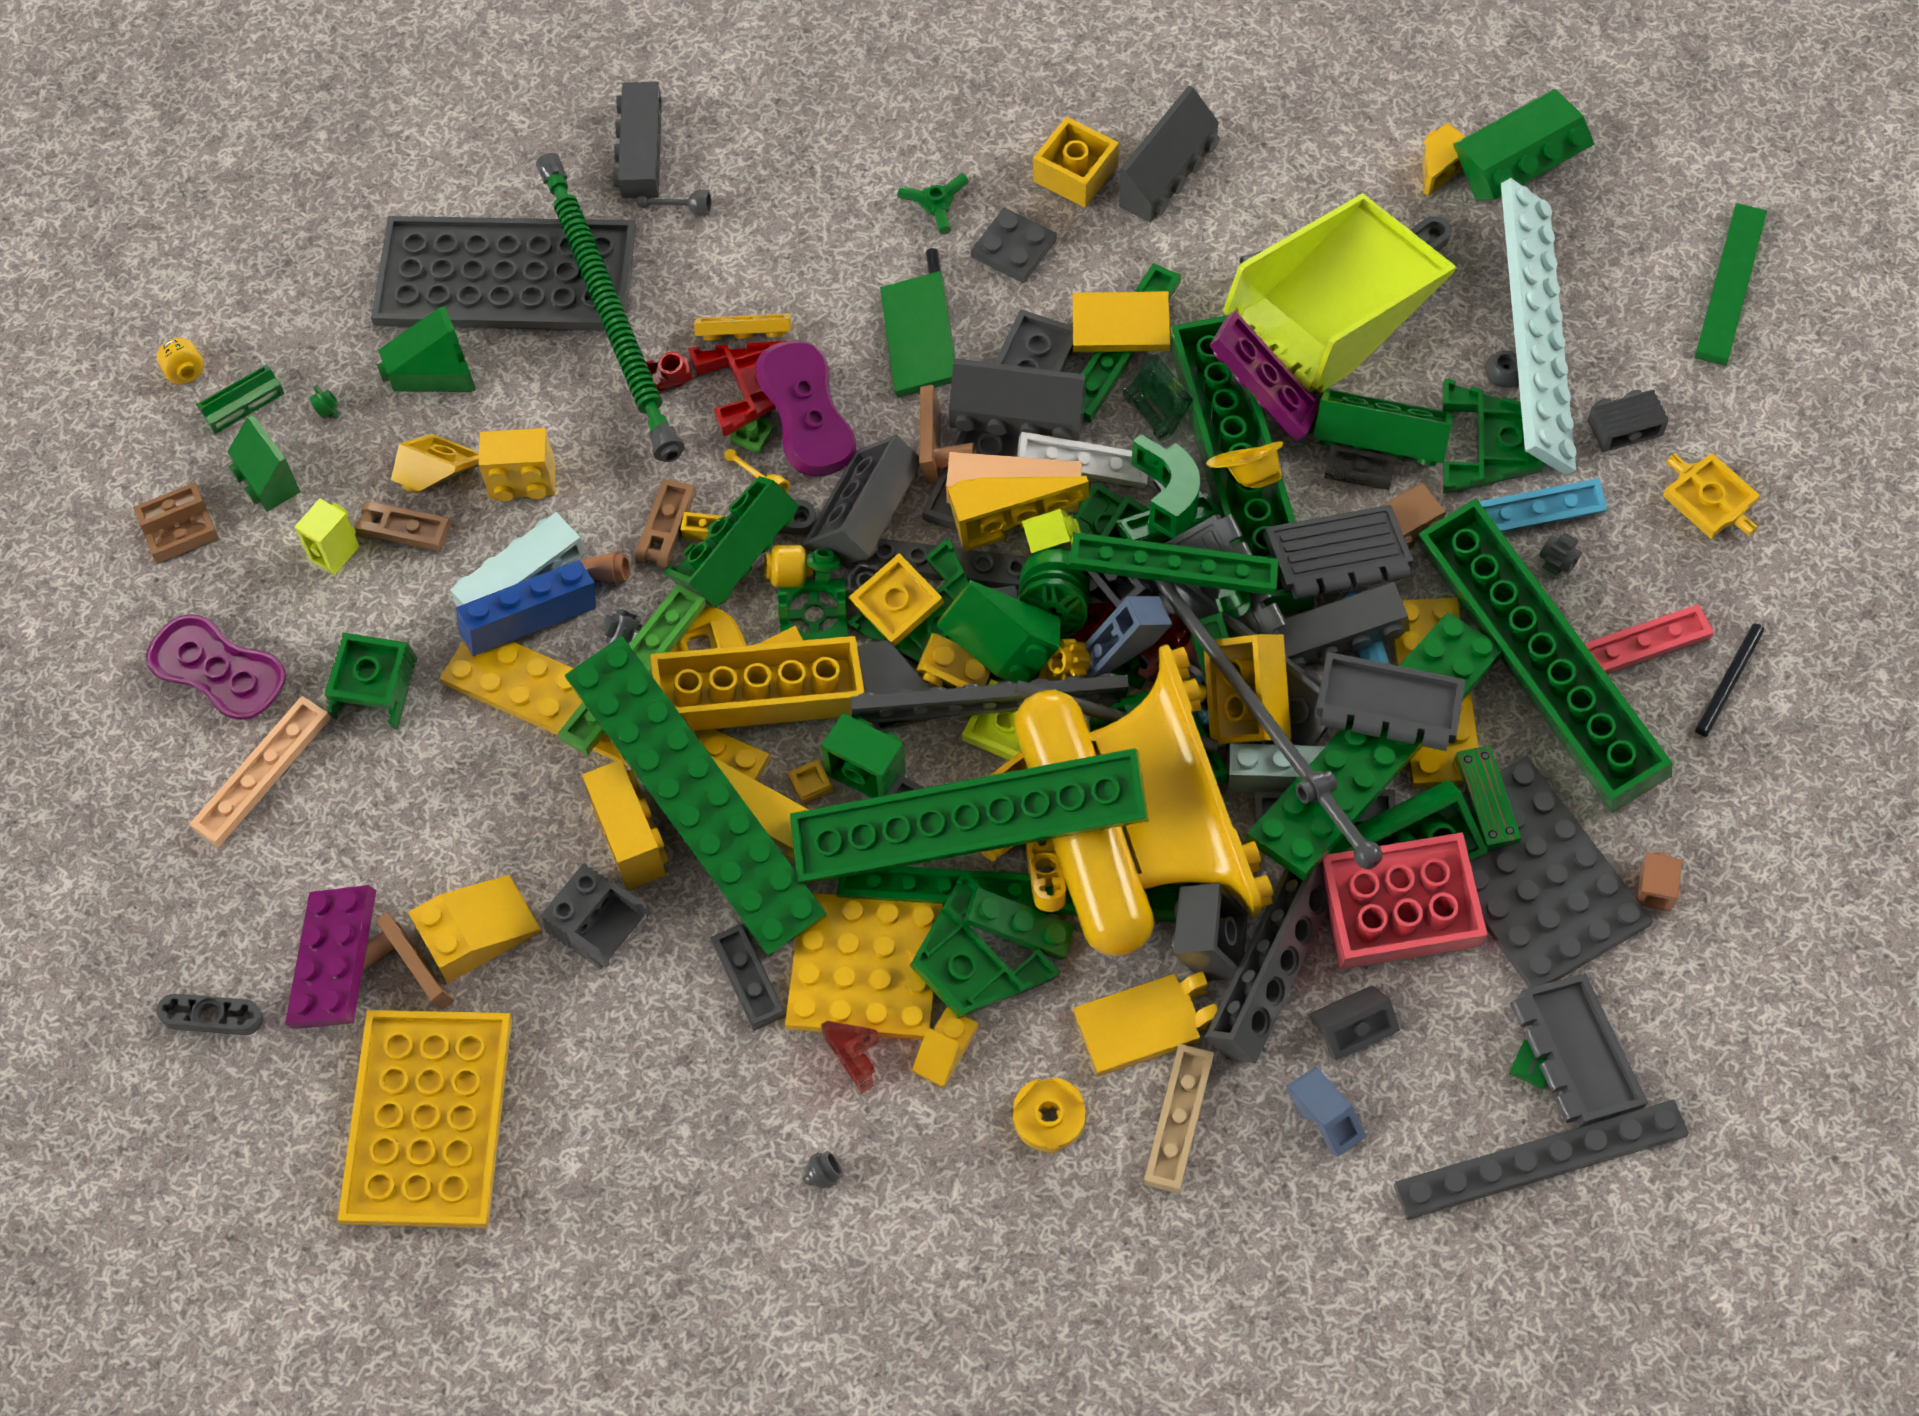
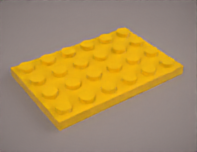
(426, 1119)

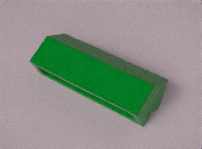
(240, 399)

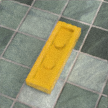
(743, 326)

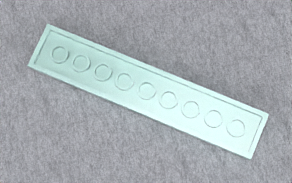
(1538, 328)

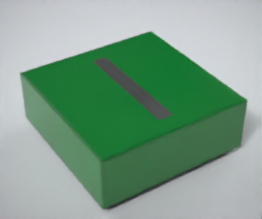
(1527, 1067)

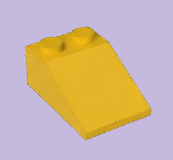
(473, 925)

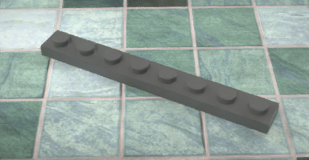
(978, 699)
(1540, 1159)

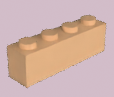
(973, 466)

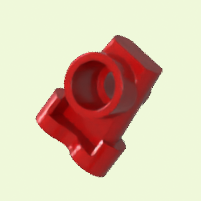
(670, 371)

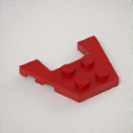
(743, 367)

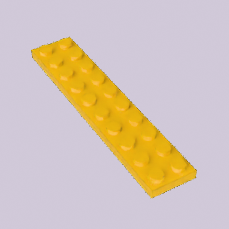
(538, 693)

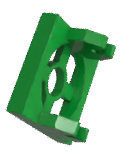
(835, 589)

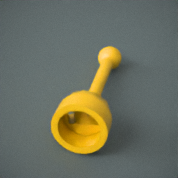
(731, 455)

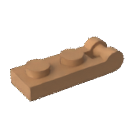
(665, 522)
(402, 526)

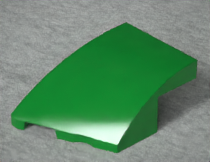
(1104, 509)

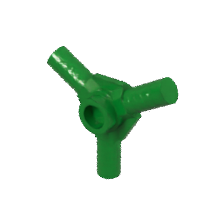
(936, 199)

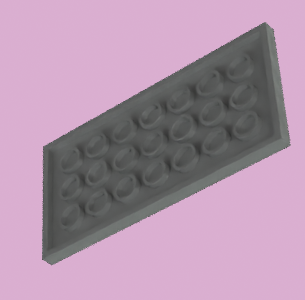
(495, 272)

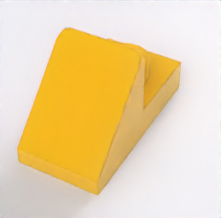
(944, 1047)

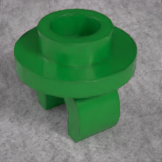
(823, 562)
(1234, 602)

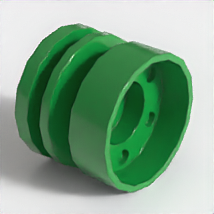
(1056, 588)

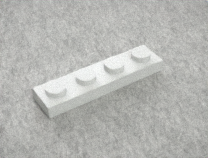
(1098, 461)

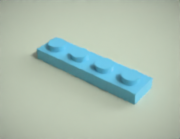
(1546, 505)

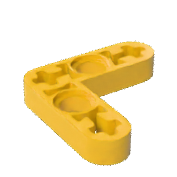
(1046, 856)

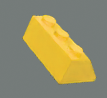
(1263, 667)

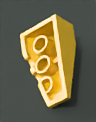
(995, 504)

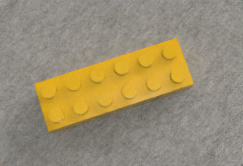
(761, 682)

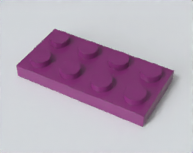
(1265, 376)
(331, 957)

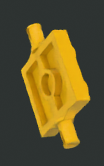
(1711, 495)

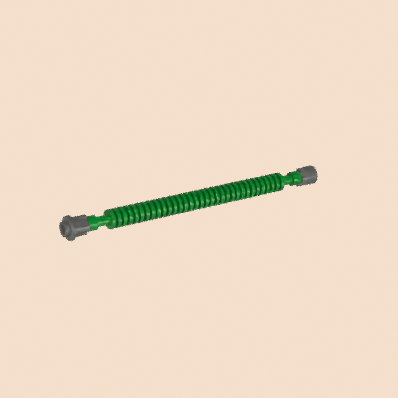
(610, 310)

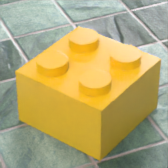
(1075, 162)
(517, 464)

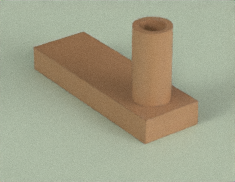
(930, 454)
(396, 938)

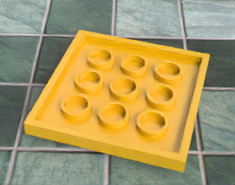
(859, 969)

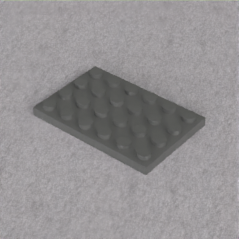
(1555, 893)

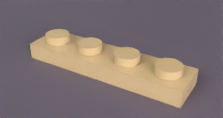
(1178, 1118)

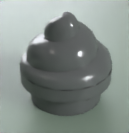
(822, 1170)

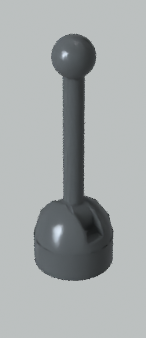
(698, 202)

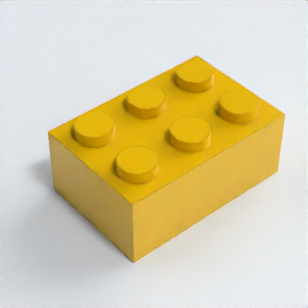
(626, 824)

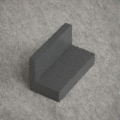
(1356, 1021)

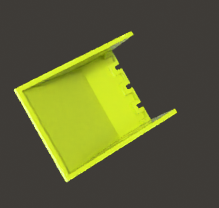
(1336, 290)

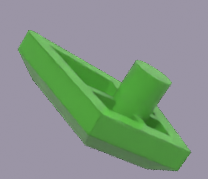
(753, 435)

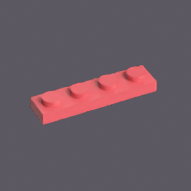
(1651, 639)

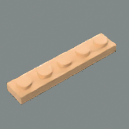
(260, 771)

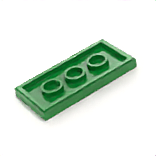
(918, 333)

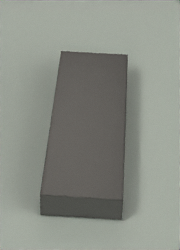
(748, 977)

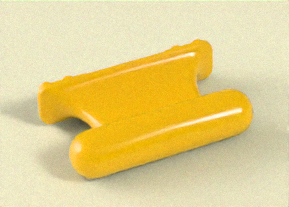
(1187, 824)

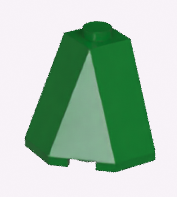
(426, 358)

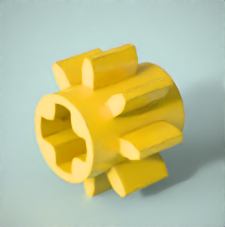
(1070, 659)

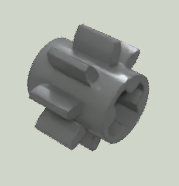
(1560, 554)
(623, 624)

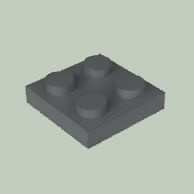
(1013, 245)

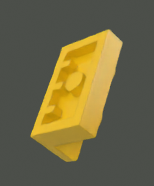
(950, 664)

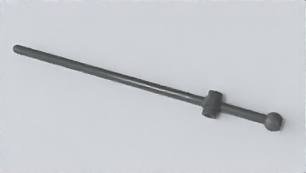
(1314, 785)

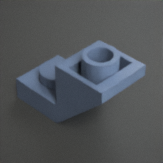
(1323, 1104)

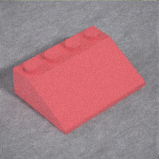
(1407, 905)

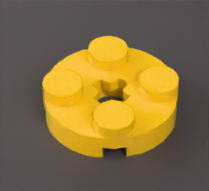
(1046, 1094)

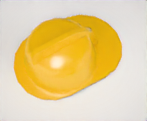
(1251, 466)

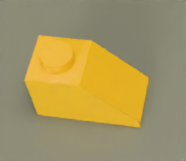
(1440, 157)

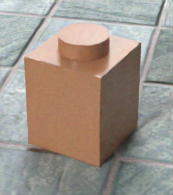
(1659, 881)

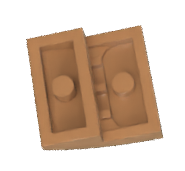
(175, 523)

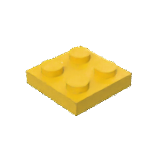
(896, 599)

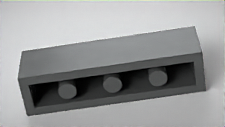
(639, 140)
(1345, 625)

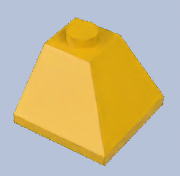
(430, 461)

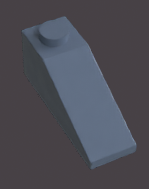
(1126, 633)

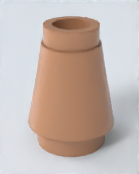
(608, 567)

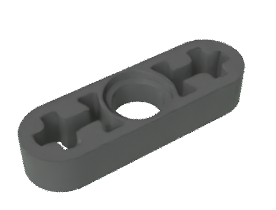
(183, 1022)

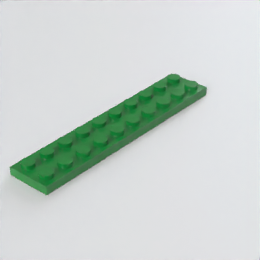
(1363, 764)
(695, 796)
(969, 816)

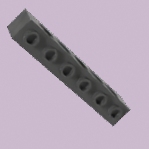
(1269, 966)

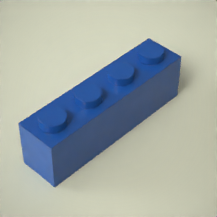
(526, 607)

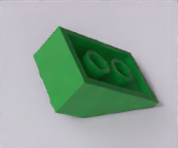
(1002, 631)

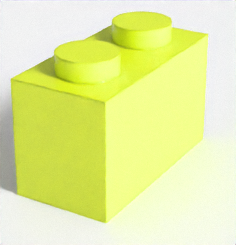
(1050, 531)
(327, 535)

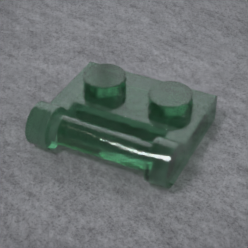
(1164, 391)

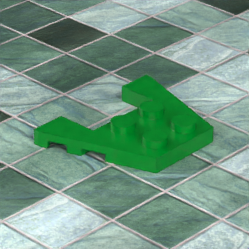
(1499, 440)
(947, 565)
(964, 968)

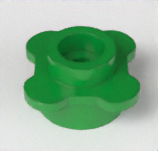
(324, 403)

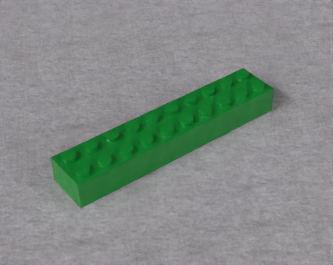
(1227, 420)
(1546, 656)

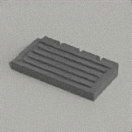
(1218, 535)
(1338, 549)
(1389, 699)
(1580, 1051)

